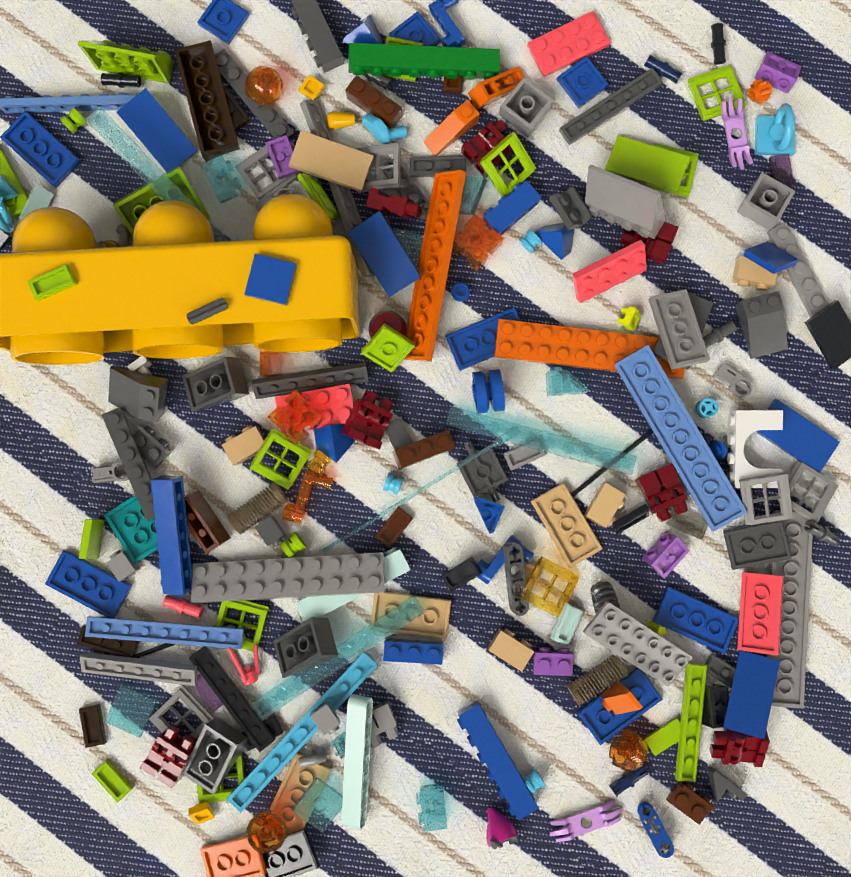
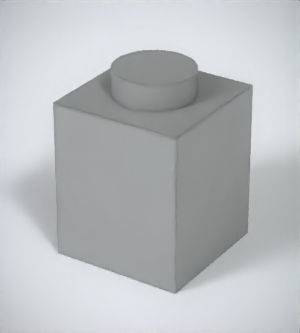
(122, 565)
(325, 718)

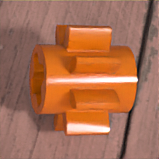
(760, 91)

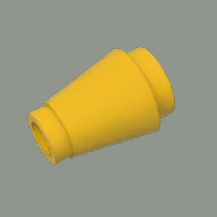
(340, 120)

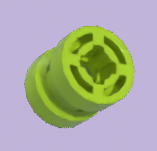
(76, 117)
(293, 545)

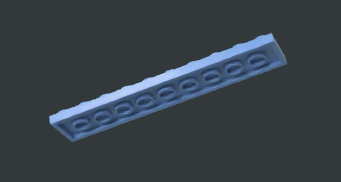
(680, 438)

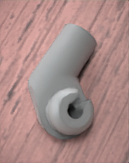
(124, 235)
(311, 760)

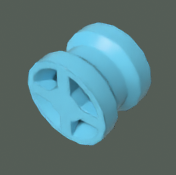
(530, 241)
(709, 405)
(393, 483)
(533, 781)

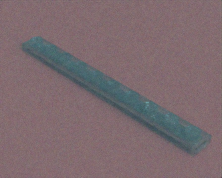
(140, 162)
(542, 441)
(346, 651)

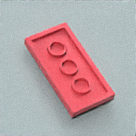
(568, 44)
(610, 271)
(333, 402)
(760, 613)

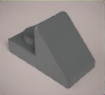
(720, 785)

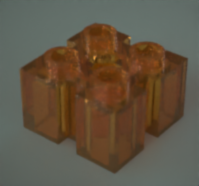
(475, 231)
(284, 417)

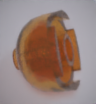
(264, 85)
(628, 751)
(267, 831)

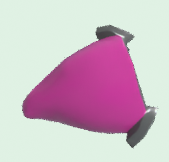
(499, 829)

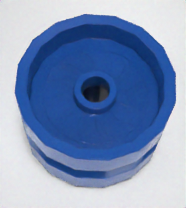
(486, 391)

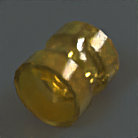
(319, 462)

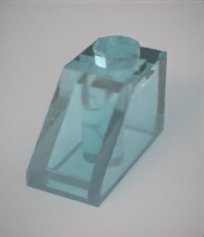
(563, 383)

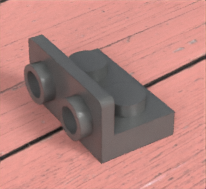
(571, 208)
(150, 447)

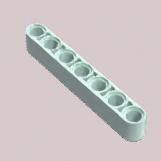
(357, 761)

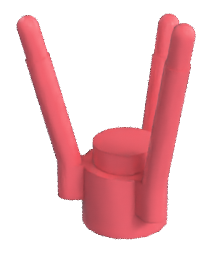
(247, 673)

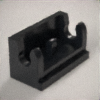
(715, 705)

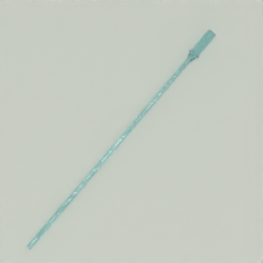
(497, 442)

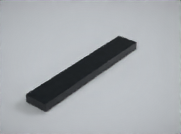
(232, 698)

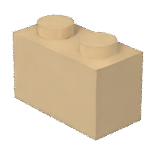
(751, 274)
(243, 446)
(605, 505)
(510, 649)

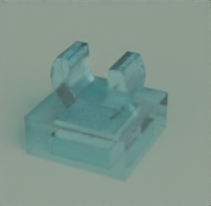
(339, 743)

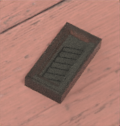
(688, 524)

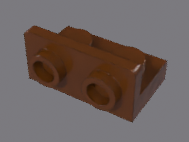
(689, 802)

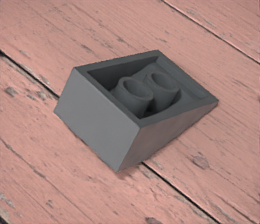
(763, 324)
(215, 384)
(138, 393)
(305, 646)
(214, 754)

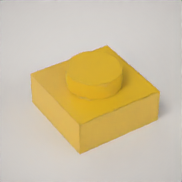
(311, 88)
(201, 813)

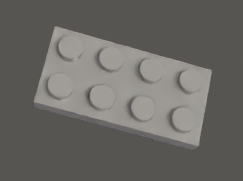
(678, 329)

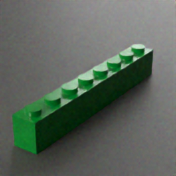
(423, 61)

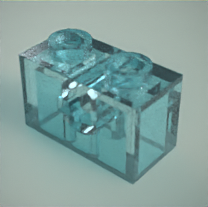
(215, 171)
(436, 818)

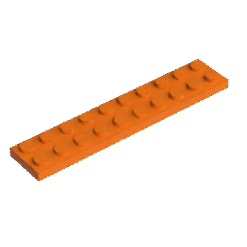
(434, 263)
(571, 346)

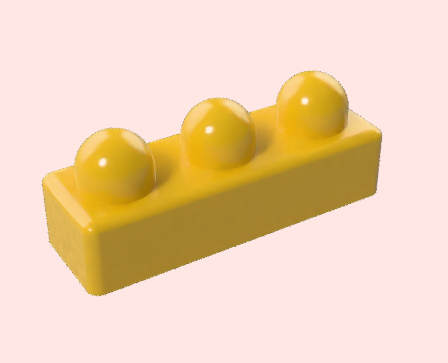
(142, 292)

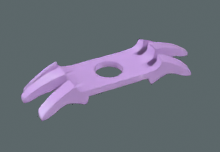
(735, 122)
(574, 822)

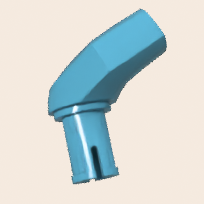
(381, 131)

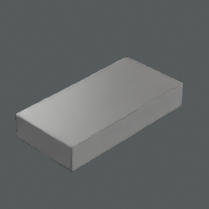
(520, 456)

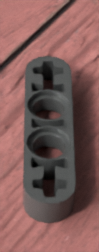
(409, 189)
(512, 579)

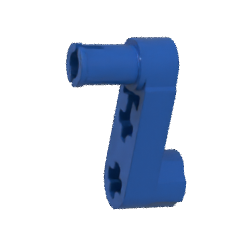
(453, 35)
(491, 569)
(659, 838)

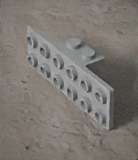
(637, 644)

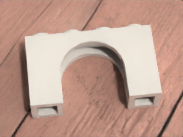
(742, 425)

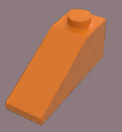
(495, 87)
(452, 128)
(619, 699)

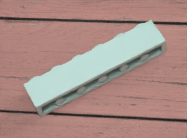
(395, 565)

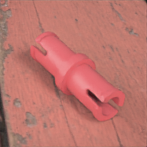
(183, 606)

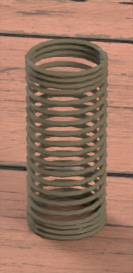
(238, 517)
(617, 664)

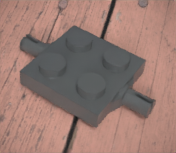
(483, 473)

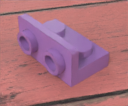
(778, 71)
(281, 153)
(665, 554)
(553, 662)

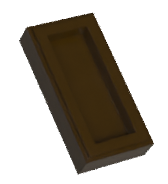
(92, 726)

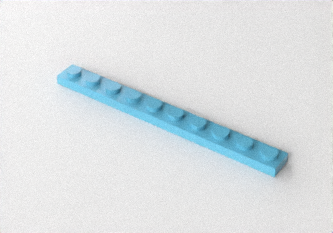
(299, 734)

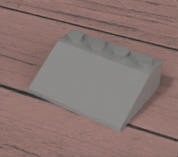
(624, 202)

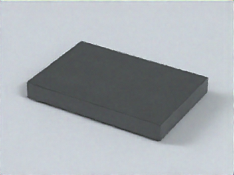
(757, 545)

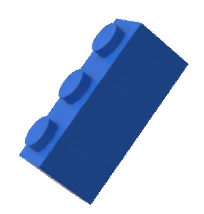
(511, 208)
(413, 651)

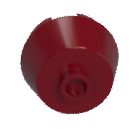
(390, 318)

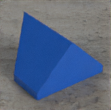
(364, 33)
(557, 238)
(332, 441)
(489, 512)

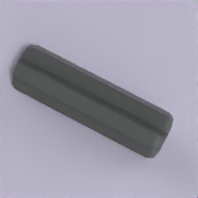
(207, 311)

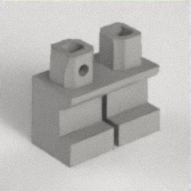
(383, 721)

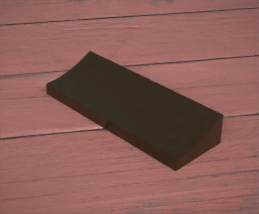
(207, 100)

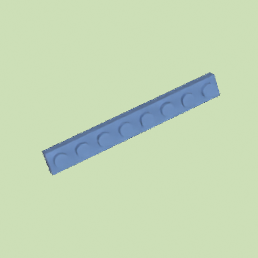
(64, 103)
(164, 632)

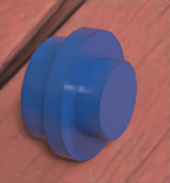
(460, 291)
(719, 449)

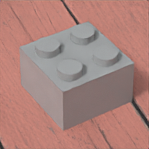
(526, 107)
(766, 201)

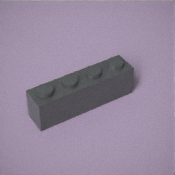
(318, 34)

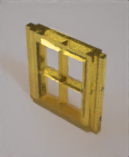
(557, 571)

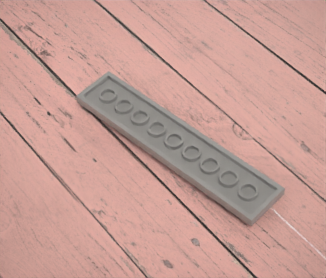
(288, 578)
(795, 612)

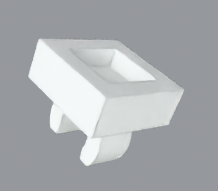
(141, 365)

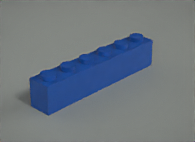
(172, 534)
(497, 760)

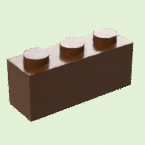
(373, 102)
(423, 449)
(204, 523)

